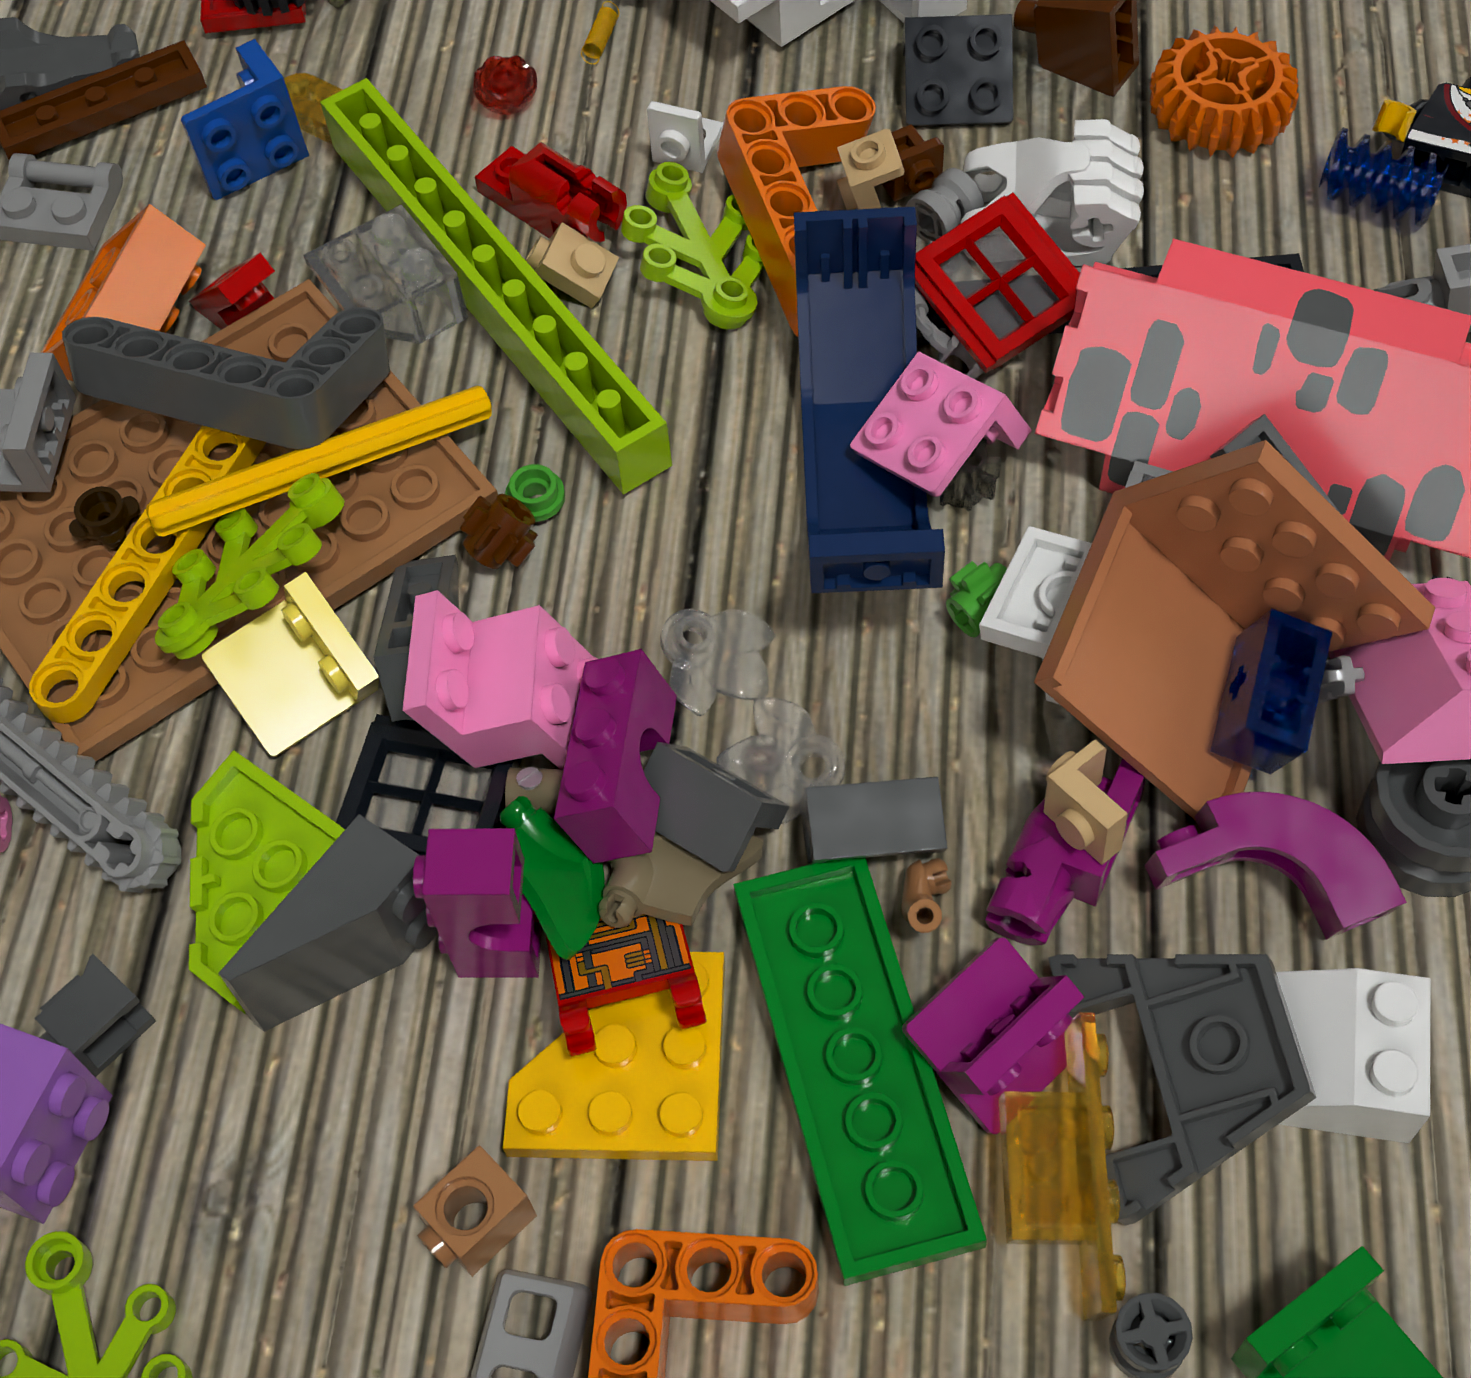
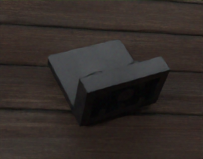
(958, 70)

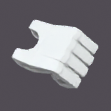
(1076, 190)

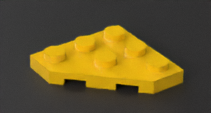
(635, 1097)

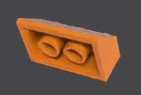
(134, 278)

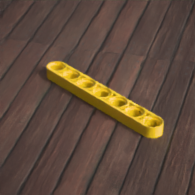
(129, 564)

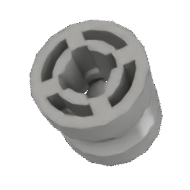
(945, 204)

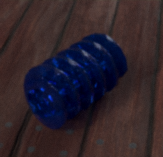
(1382, 177)

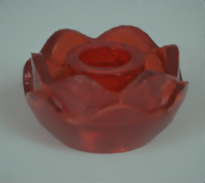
(505, 84)

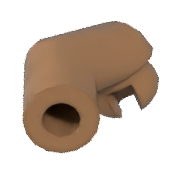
(919, 886)

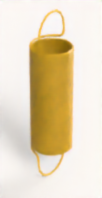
(600, 32)

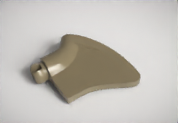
(665, 883)

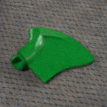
(556, 877)

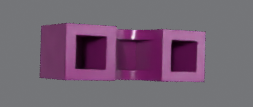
(603, 789)
(478, 902)

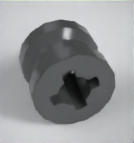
(1158, 1325)

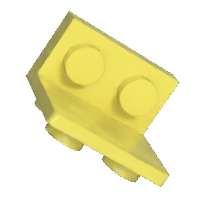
(292, 668)

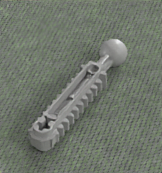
(83, 802)

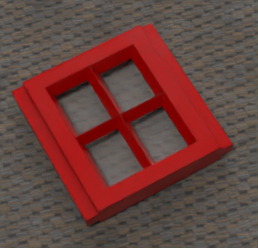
(998, 282)

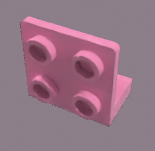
(934, 424)

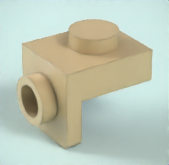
(866, 165)
(573, 264)
(1081, 809)

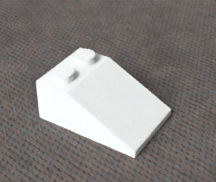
(1363, 1050)

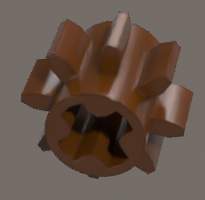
(499, 531)

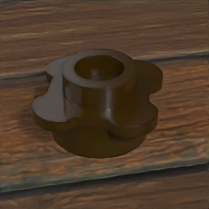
(103, 516)

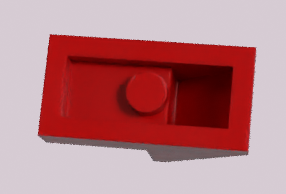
(235, 292)

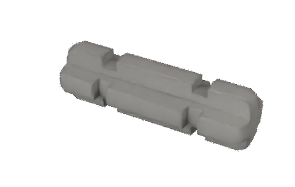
(1339, 678)

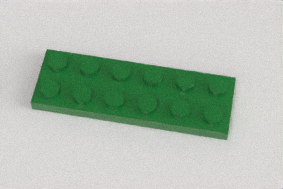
(855, 1080)

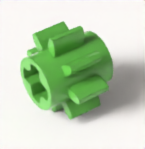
(973, 594)

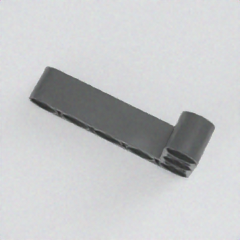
(231, 390)

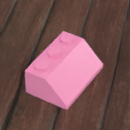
(1419, 683)

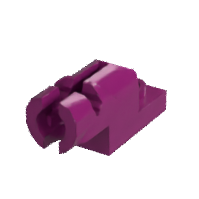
(1049, 873)

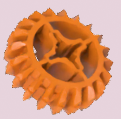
(1223, 91)

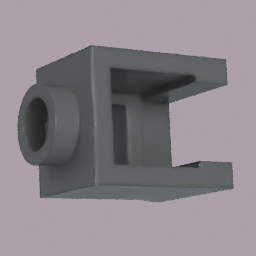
(94, 1017)

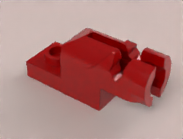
(551, 190)

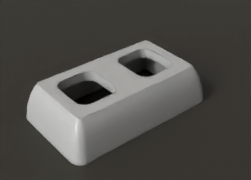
(545, 1358)

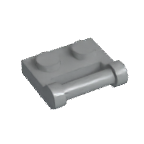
(54, 215)

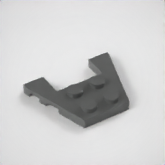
(1218, 1053)

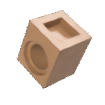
(473, 1181)

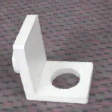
(679, 137)

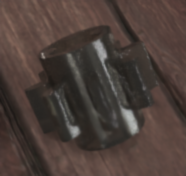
(973, 480)

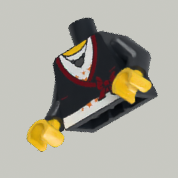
(1435, 127)

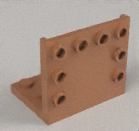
(1174, 585)

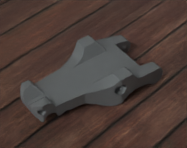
(43, 62)

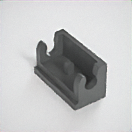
(873, 819)

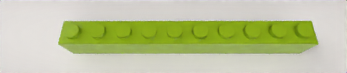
(503, 290)

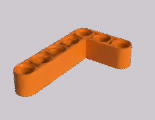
(761, 153)
(671, 1294)

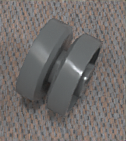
(1422, 824)

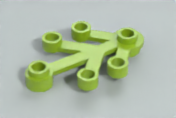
(725, 298)
(245, 570)
(75, 1322)

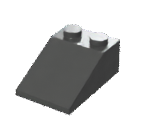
(333, 930)

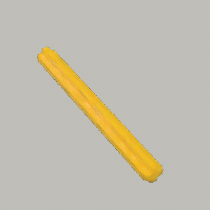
(327, 459)

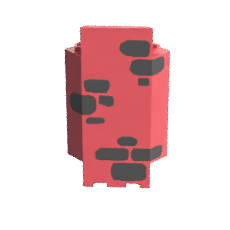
(1347, 375)

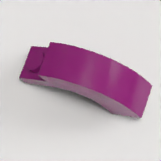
(1309, 844)

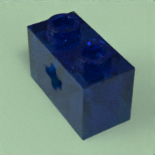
(1271, 692)

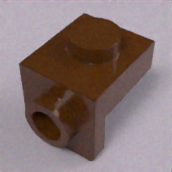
(920, 161)

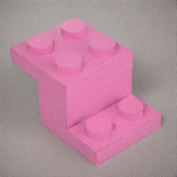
(493, 683)

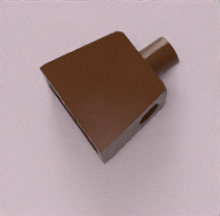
(1084, 39)

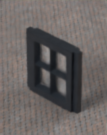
(417, 784)

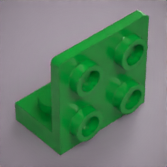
(1334, 1333)

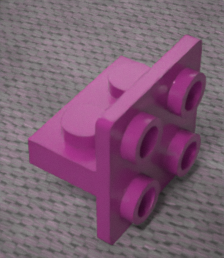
(995, 1030)

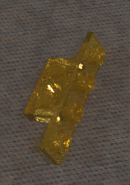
(1059, 1170)

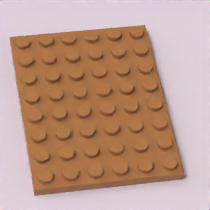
(388, 519)

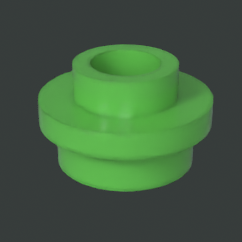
(537, 480)

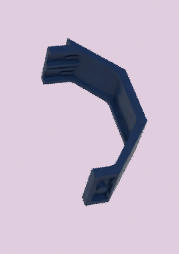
(853, 346)

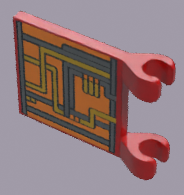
(621, 966)

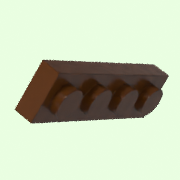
(100, 100)

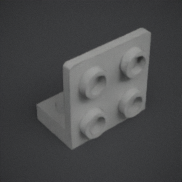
(34, 425)

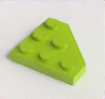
(249, 856)

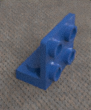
(247, 130)

